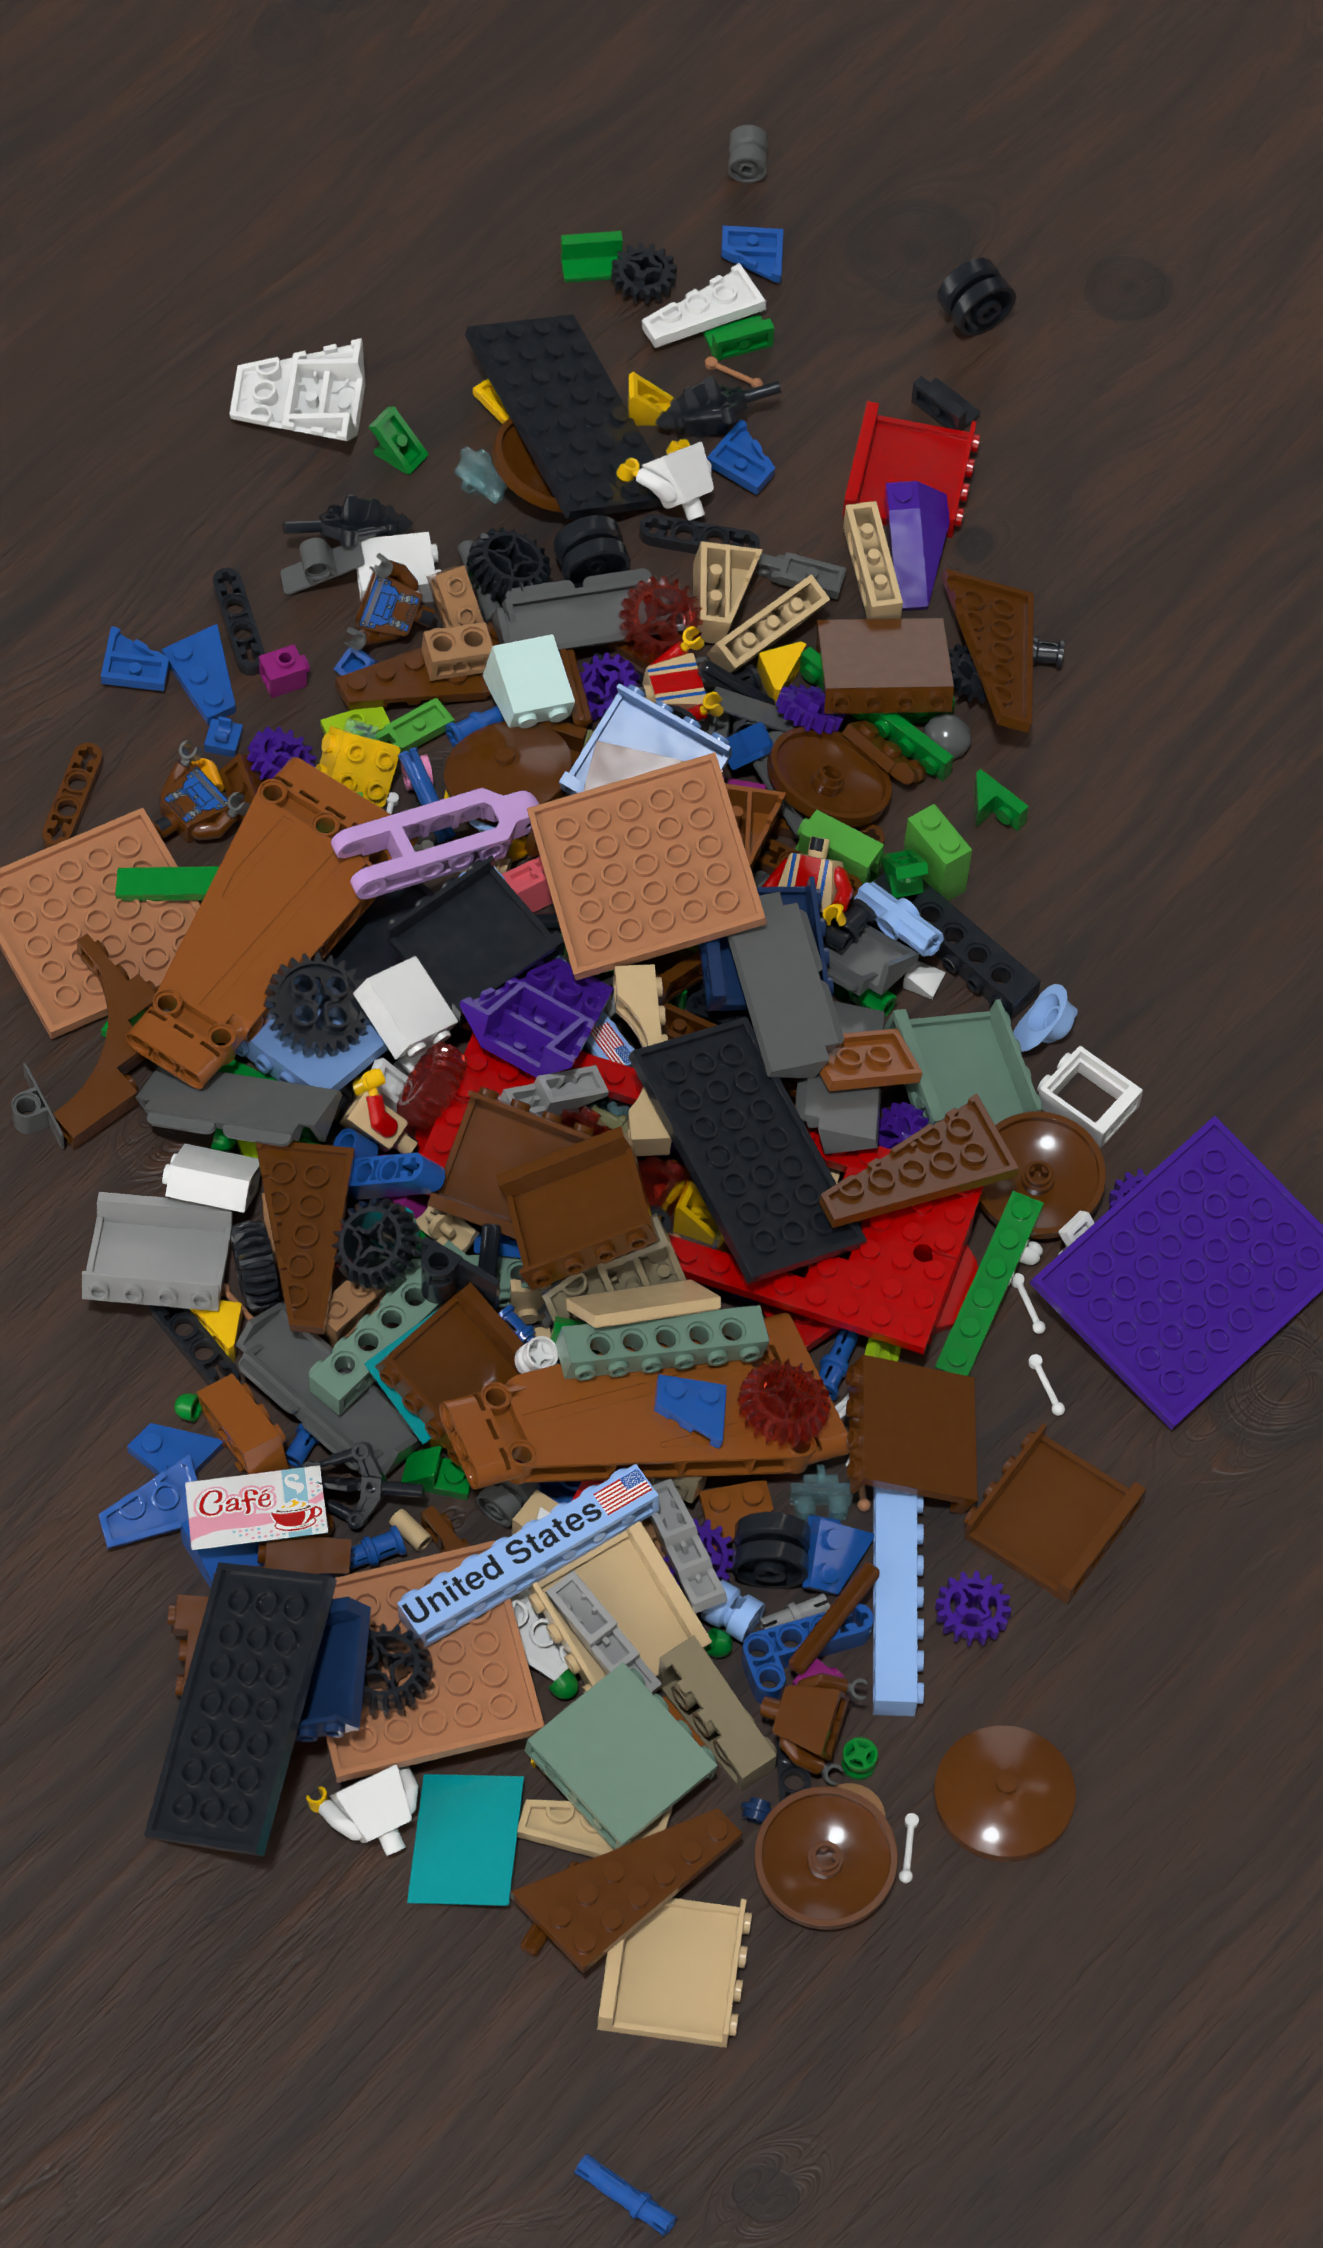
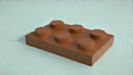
(870, 1061)

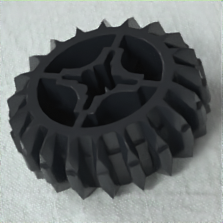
(506, 561)
(391, 1223)
(255, 1266)
(409, 1657)

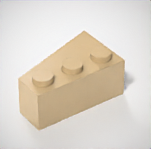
(720, 583)

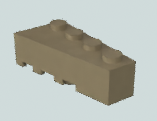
(715, 1713)

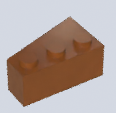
(755, 816)
(243, 1426)

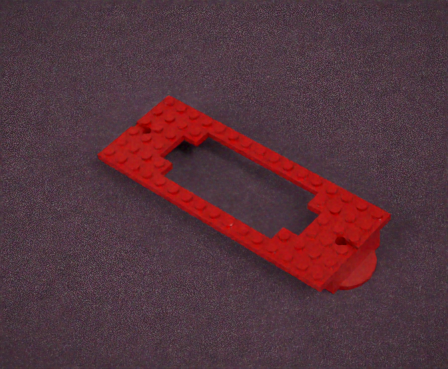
(891, 1289)

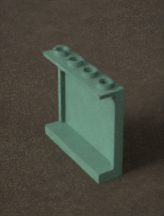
(965, 1058)
(620, 1756)

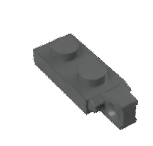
(793, 569)

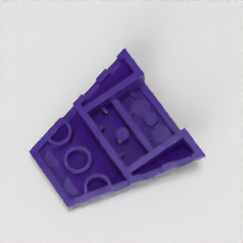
(539, 1018)

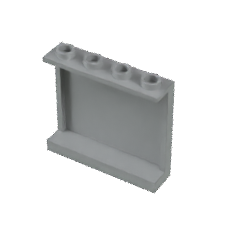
(157, 1252)

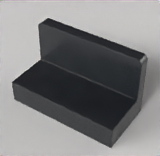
(943, 404)

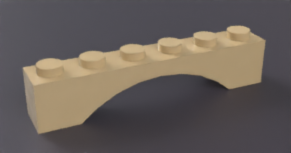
(637, 1003)

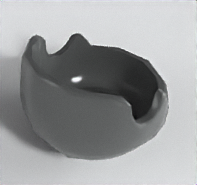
(949, 733)

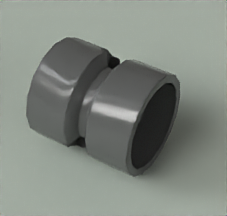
(748, 153)
(505, 1500)

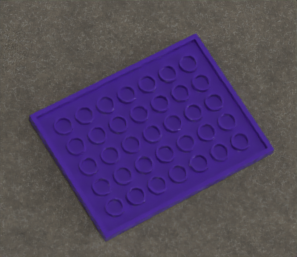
(1189, 1272)

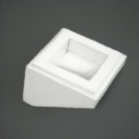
(923, 979)

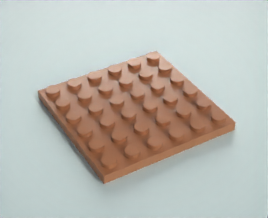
(646, 866)
(71, 892)
(478, 1678)

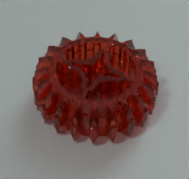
(655, 608)
(431, 1085)
(801, 1396)

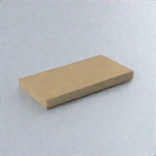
(643, 1303)

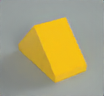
(645, 400)
(780, 667)
(693, 1216)
(223, 1325)

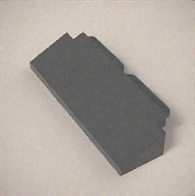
(572, 614)
(870, 962)
(785, 993)
(241, 1106)
(844, 1117)
(280, 1367)

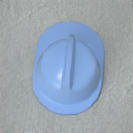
(1047, 1019)

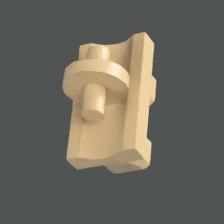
(445, 1227)

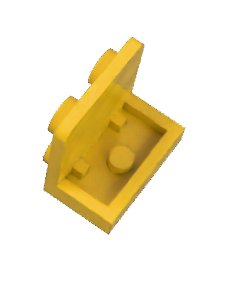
(359, 763)

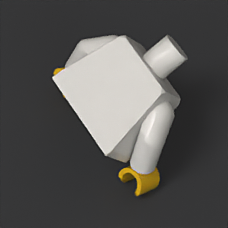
(676, 477)
(372, 1807)

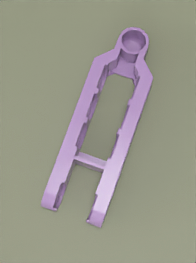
(414, 867)

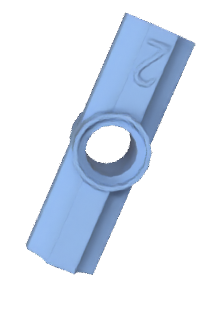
(901, 919)

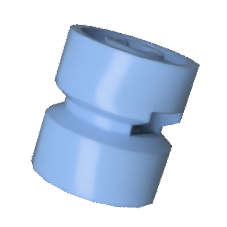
(737, 1614)

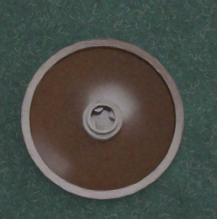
(519, 469)
(509, 762)
(828, 776)
(1056, 1166)
(1004, 1793)
(825, 1857)

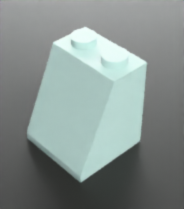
(529, 682)

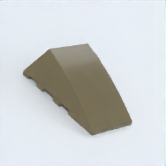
(638, 1268)

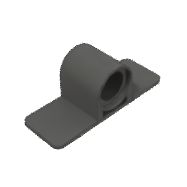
(320, 564)
(749, 711)
(34, 1101)

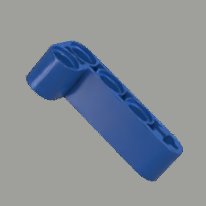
(388, 1174)
(770, 1667)

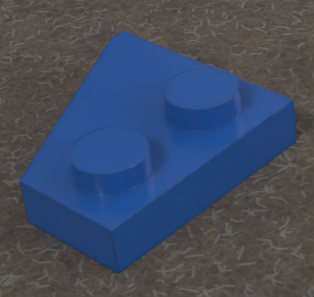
(754, 249)
(742, 459)
(133, 664)
(163, 1446)

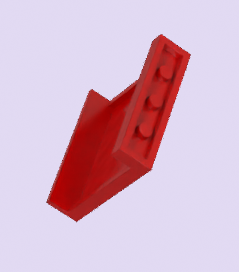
(911, 451)

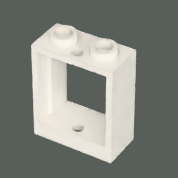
(1105, 1077)

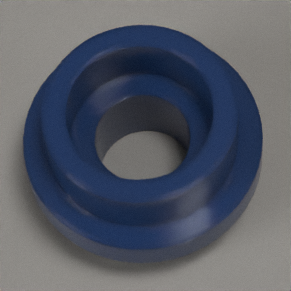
(755, 1810)

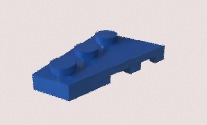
(203, 673)
(151, 1509)

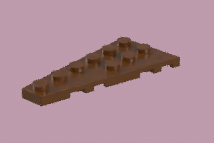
(1000, 641)
(407, 680)
(931, 1164)
(305, 1199)
(609, 1896)

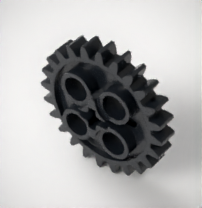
(288, 1002)

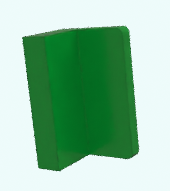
(589, 255)
(740, 337)

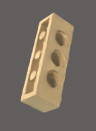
(872, 561)
(769, 625)

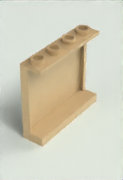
(638, 1594)
(677, 1974)

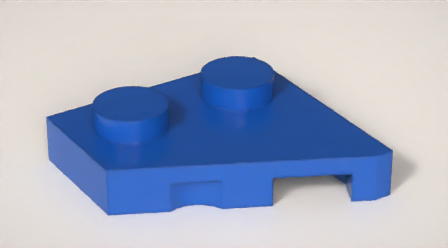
(692, 1405)
(834, 1555)

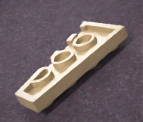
(565, 1828)

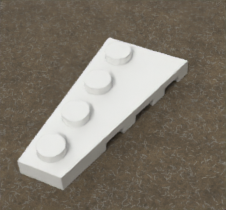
(715, 305)

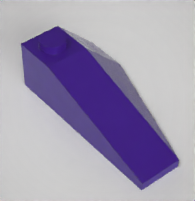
(916, 535)

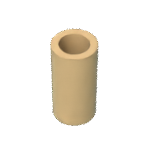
(411, 1530)

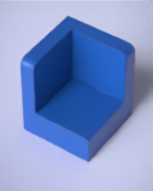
(749, 745)

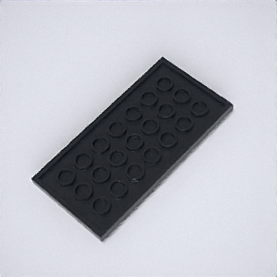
(565, 412)
(744, 1148)
(241, 1708)

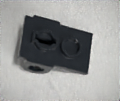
(455, 1272)

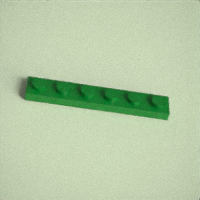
(890, 726)
(990, 1284)

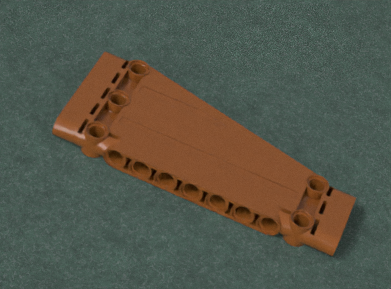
(268, 902)
(610, 1424)

